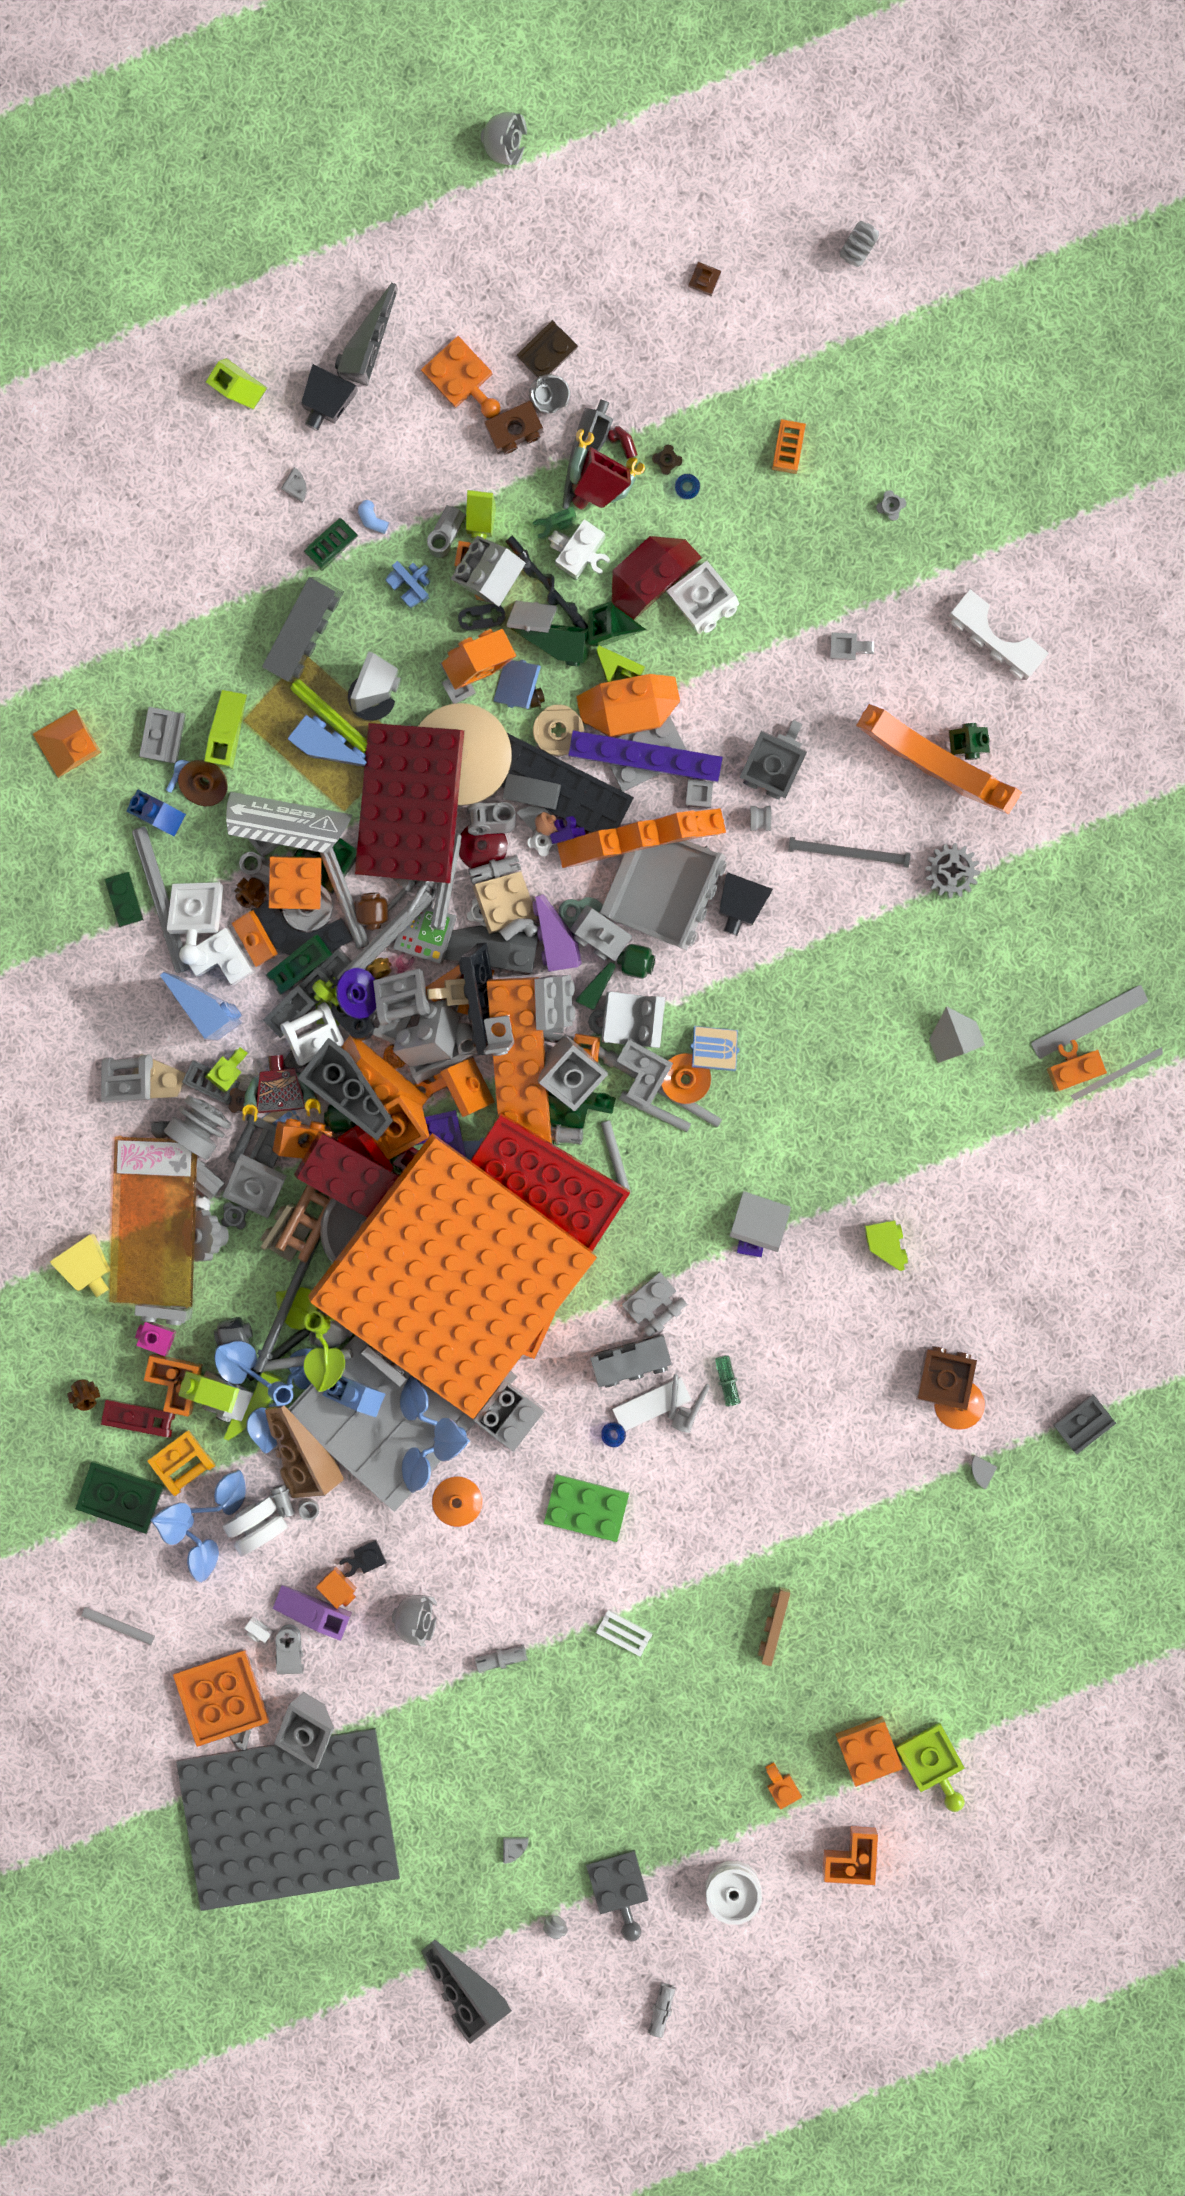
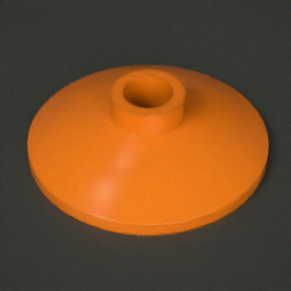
(689, 1092)
(963, 1419)
(458, 1488)

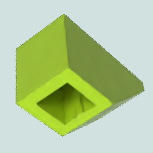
(236, 383)
(884, 1242)

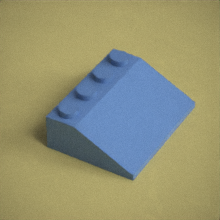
(209, 1013)

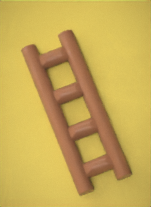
(299, 1217)

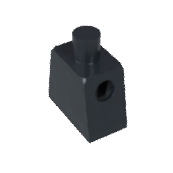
(326, 397)
(741, 902)

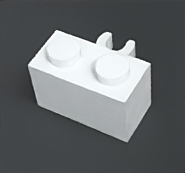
(582, 550)

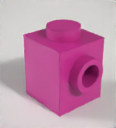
(155, 1337)

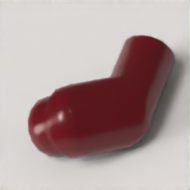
(625, 439)

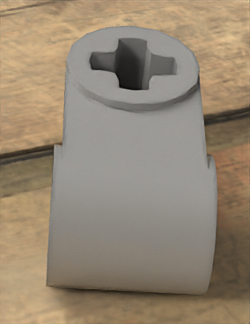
(489, 818)
(289, 1654)

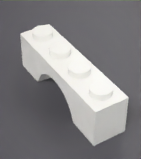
(1020, 656)

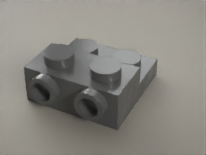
(772, 765)

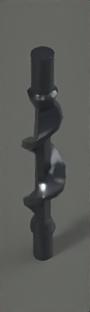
(547, 580)

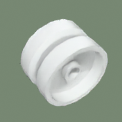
(253, 1524)
(730, 1877)

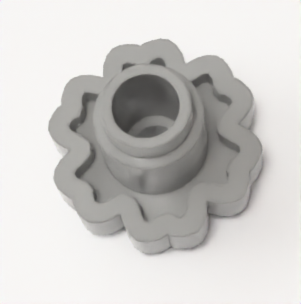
(208, 1236)

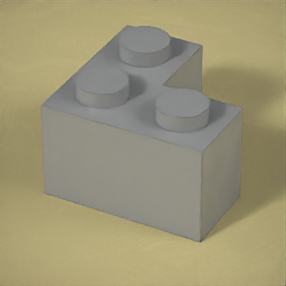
(431, 1039)

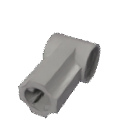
(446, 529)
(262, 872)
(207, 1181)

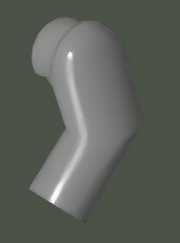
(519, 925)

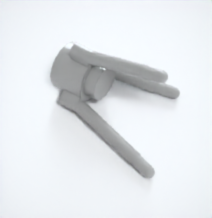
(423, 885)
(685, 1417)

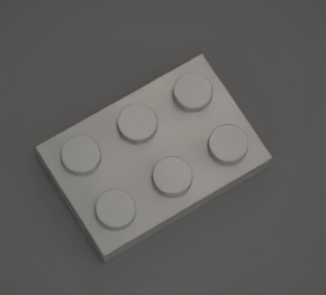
(664, 736)

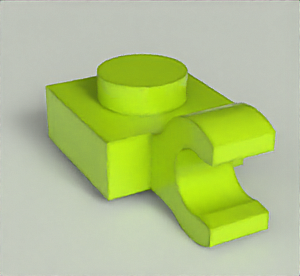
(225, 1072)

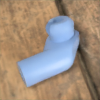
(369, 519)

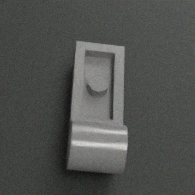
(462, 1049)

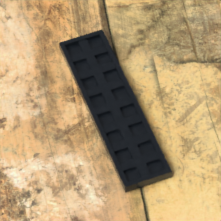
(586, 798)

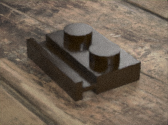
(547, 350)

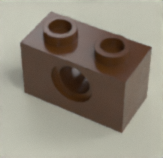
(521, 415)

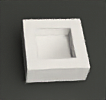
(257, 1630)

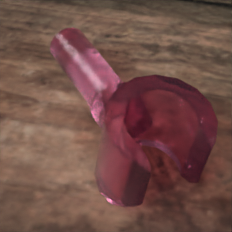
(402, 967)

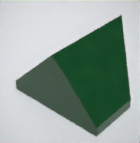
(610, 625)

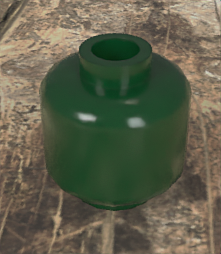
(636, 961)
(337, 1121)

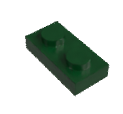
(124, 899)

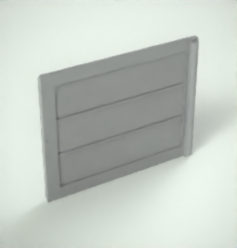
(376, 1445)

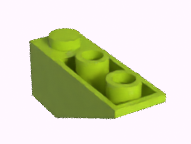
(226, 729)

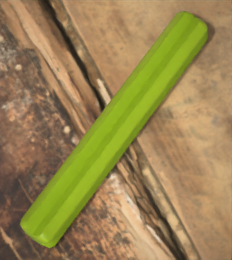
(329, 715)

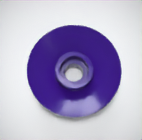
(362, 984)

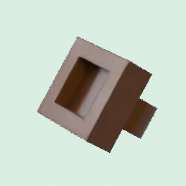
(704, 278)

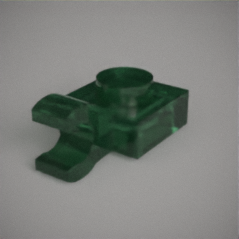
(561, 519)

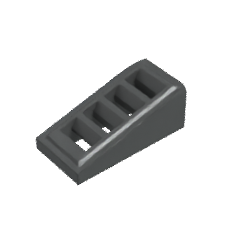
(198, 1085)

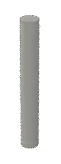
(658, 1113)
(614, 1154)
(118, 1626)

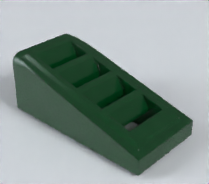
(330, 557)
(594, 991)

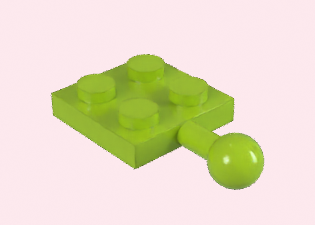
(932, 1761)

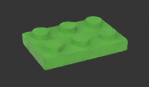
(586, 1508)

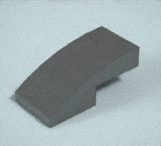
(531, 791)

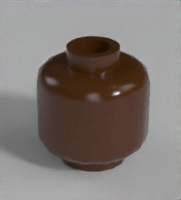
(371, 910)

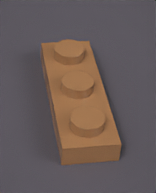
(773, 1626)

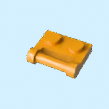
(177, 1455)

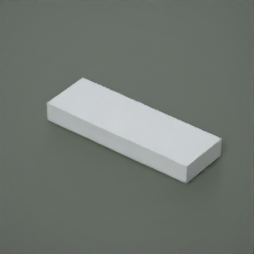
(650, 1405)

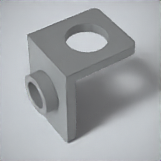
(498, 1045)

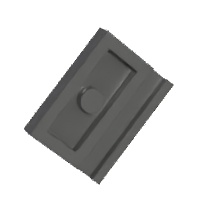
(1084, 1424)

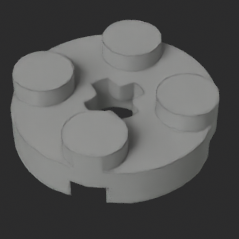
(311, 921)

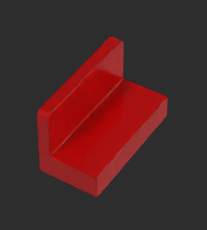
(365, 1144)

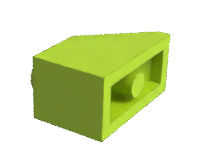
(208, 1392)

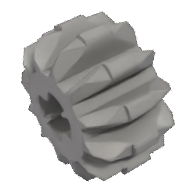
(859, 243)

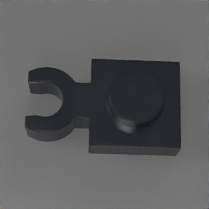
(367, 1557)

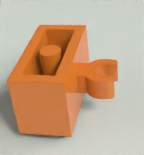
(1075, 1068)

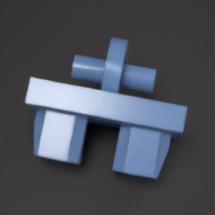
(416, 592)

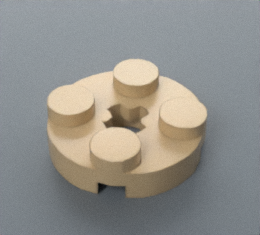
(547, 720)

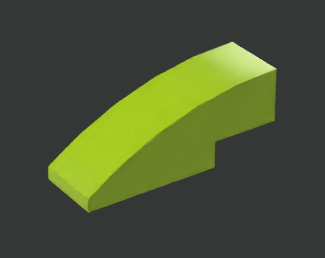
(259, 1399)

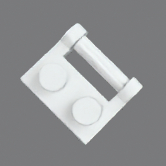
(308, 1044)

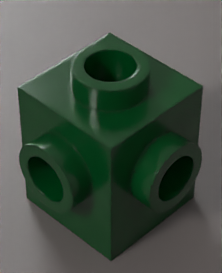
(969, 741)

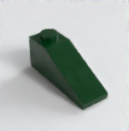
(561, 642)

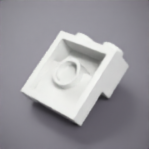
(703, 598)

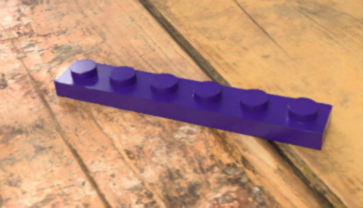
(645, 756)

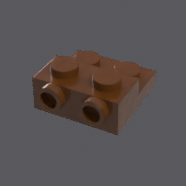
(946, 1378)

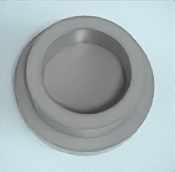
(555, 1927)

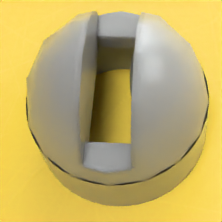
(304, 1512)

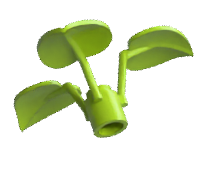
(323, 1365)

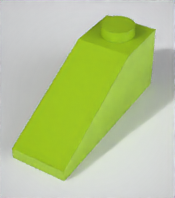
(480, 514)

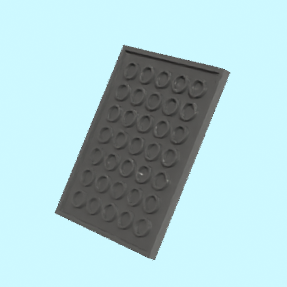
(283, 1829)

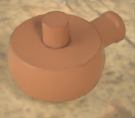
(545, 823)

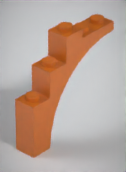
(640, 836)

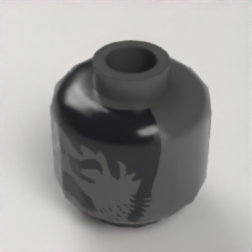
(232, 1330)

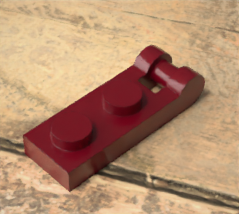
(136, 1418)

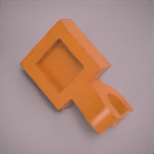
(433, 1087)
(783, 1788)

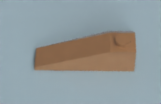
(306, 1464)

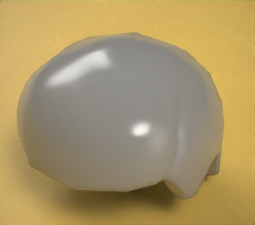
(549, 393)

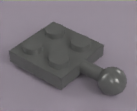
(617, 1886)

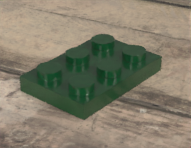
(119, 1497)

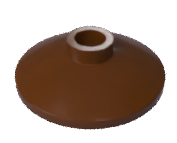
(198, 790)

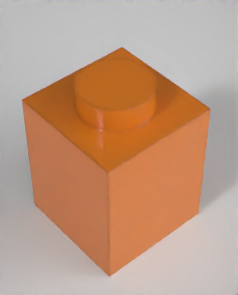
(337, 1588)

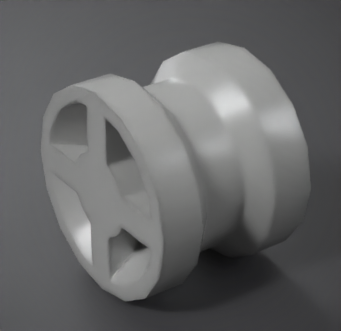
(760, 818)

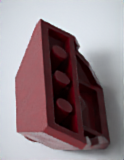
(650, 573)

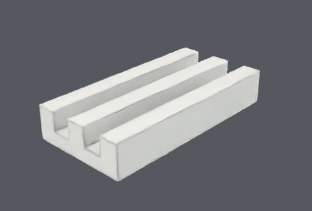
(604, 1623)

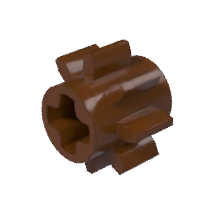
(250, 892)
(83, 1395)

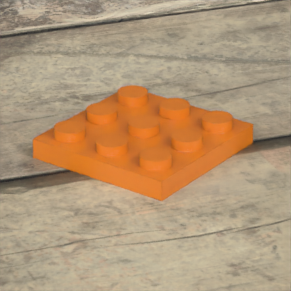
(221, 1698)

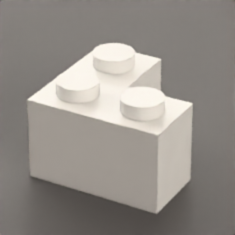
(223, 951)

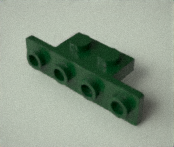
(565, 1116)

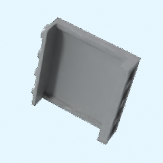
(665, 890)

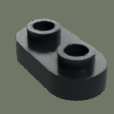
(350, 1023)

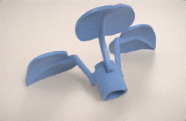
(233, 1364)
(448, 1437)
(177, 1519)

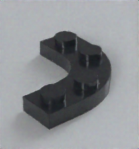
(289, 940)

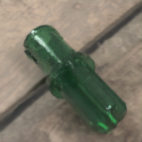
(727, 1380)

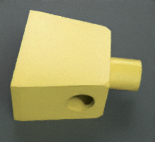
(84, 1265)

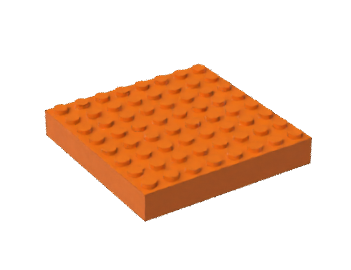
(452, 1276)

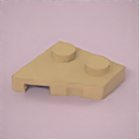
(164, 1080)

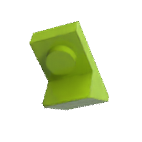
(612, 661)

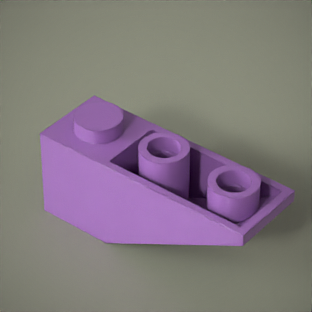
(560, 947)
(312, 1612)

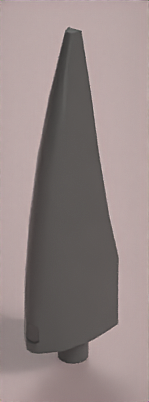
(599, 425)

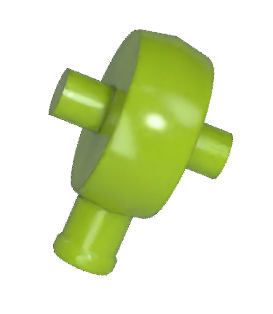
(324, 991)

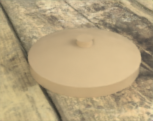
(485, 749)

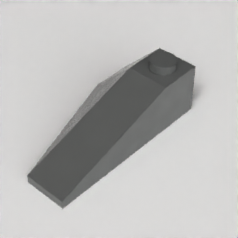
(362, 349)
(513, 955)
(343, 1085)
(474, 1999)

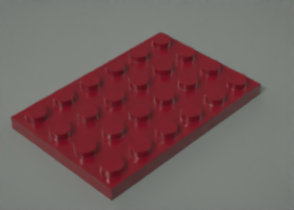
(409, 802)

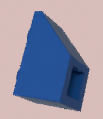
(155, 812)

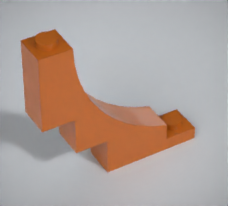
(937, 762)

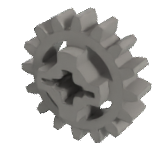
(951, 882)

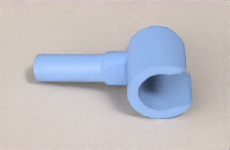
(177, 768)

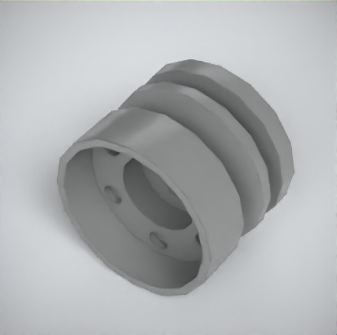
(197, 1127)

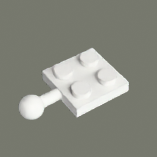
(192, 911)

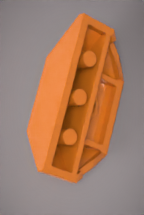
(629, 704)
(380, 1075)

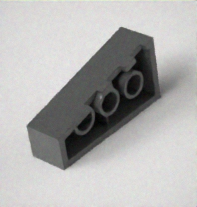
(302, 628)

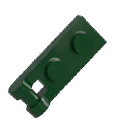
(299, 964)

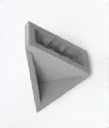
(955, 1036)

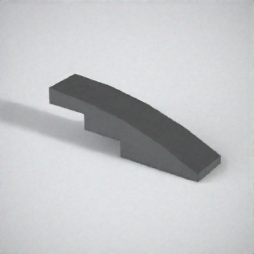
(301, 998)

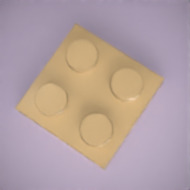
(504, 901)

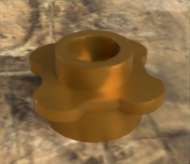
(380, 968)

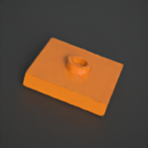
(467, 1087)

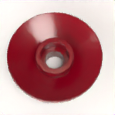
(474, 857)

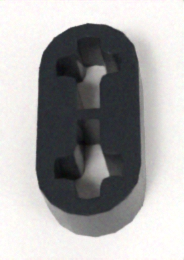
(482, 623)

